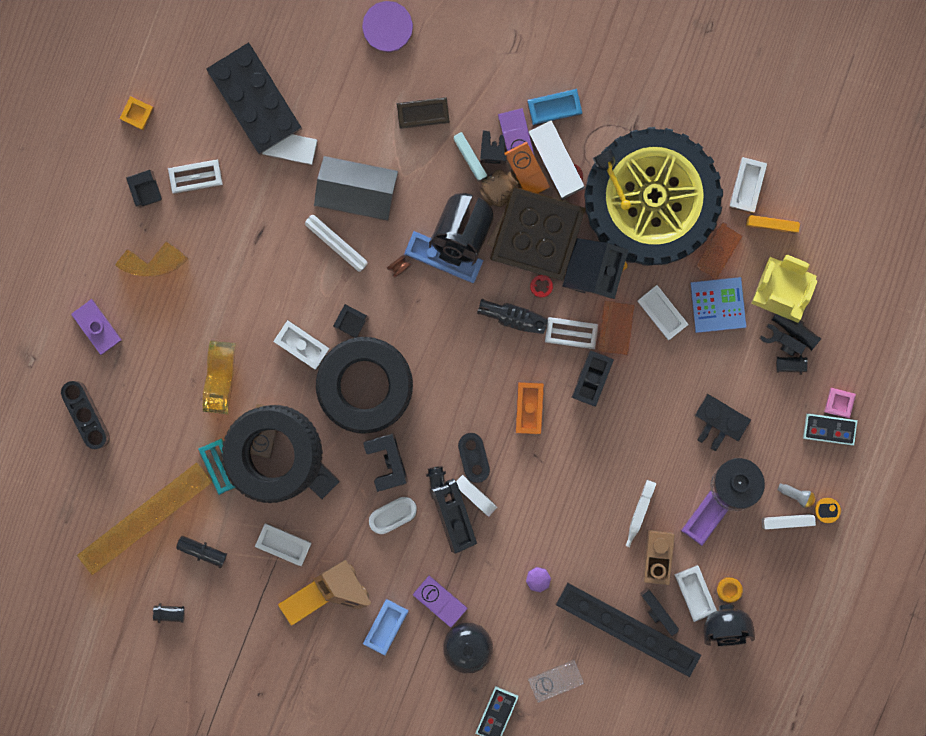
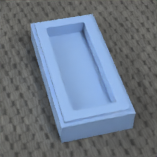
(385, 627)

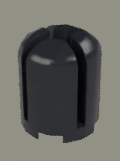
(446, 236)

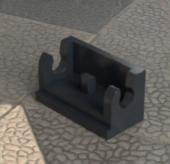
(492, 154)

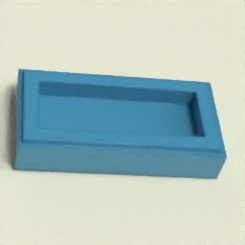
(554, 107)

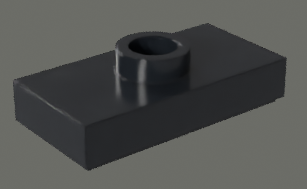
(658, 613)

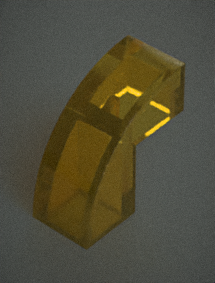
(164, 262)
(219, 377)

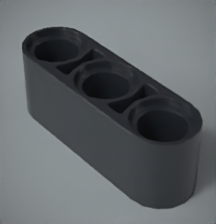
(74, 408)

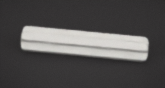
(336, 243)

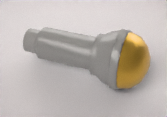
(805, 498)

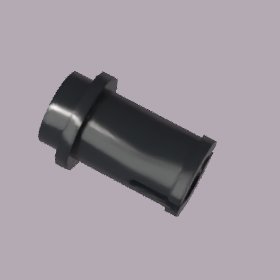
(792, 364)
(436, 477)
(168, 613)

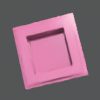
(839, 403)

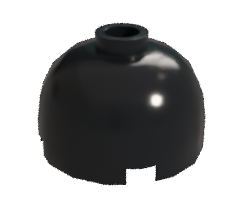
(728, 627)
(468, 648)

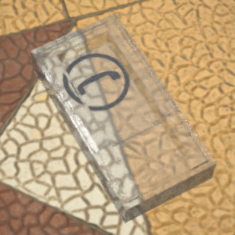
(556, 681)

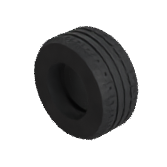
(329, 385)
(238, 458)

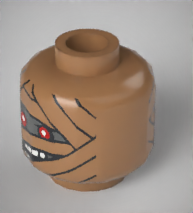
(497, 187)

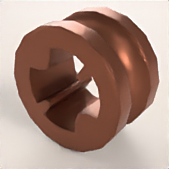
(399, 266)

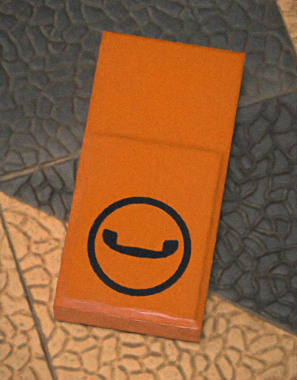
(527, 168)

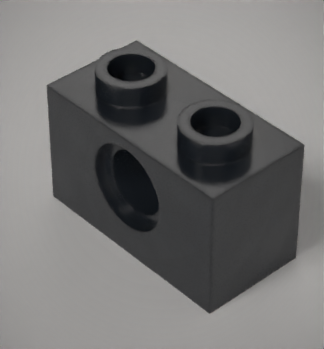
(592, 378)

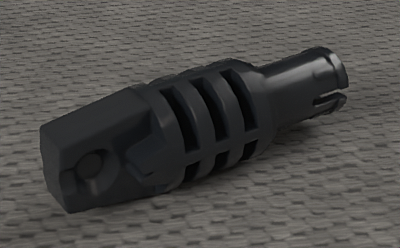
(514, 316)

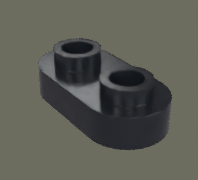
(474, 457)

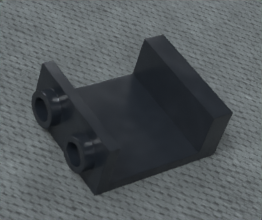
(595, 268)

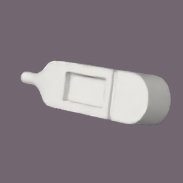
(640, 510)

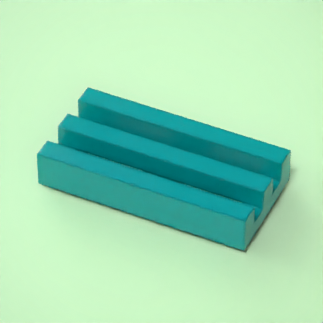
(211, 446)

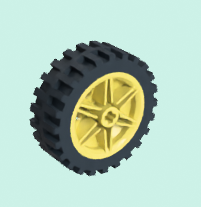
(679, 231)

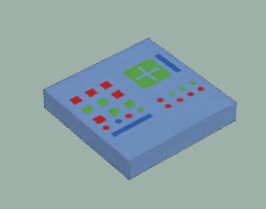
(718, 305)

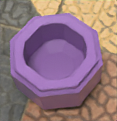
(538, 579)

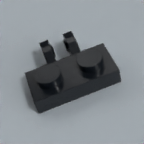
(722, 418)

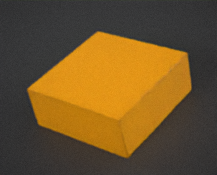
(136, 113)

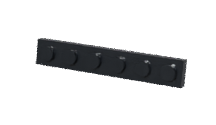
(628, 629)

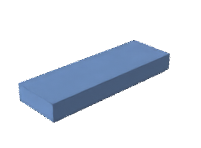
(419, 249)

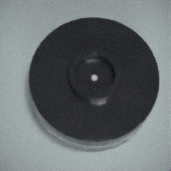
(737, 484)

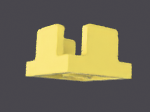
(785, 287)

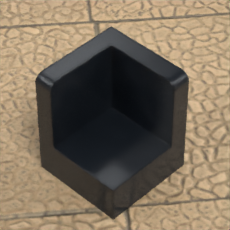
(144, 188)
(350, 321)

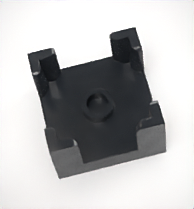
(392, 459)

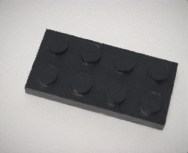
(254, 98)

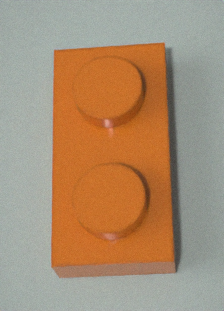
(529, 408)

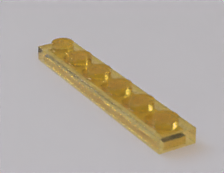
(144, 518)

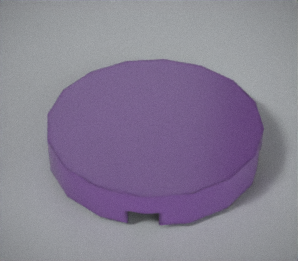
(387, 26)

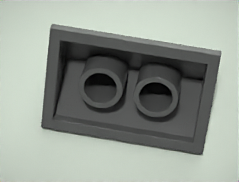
(355, 188)

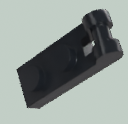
(453, 516)

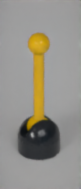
(605, 162)

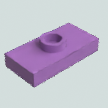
(96, 327)

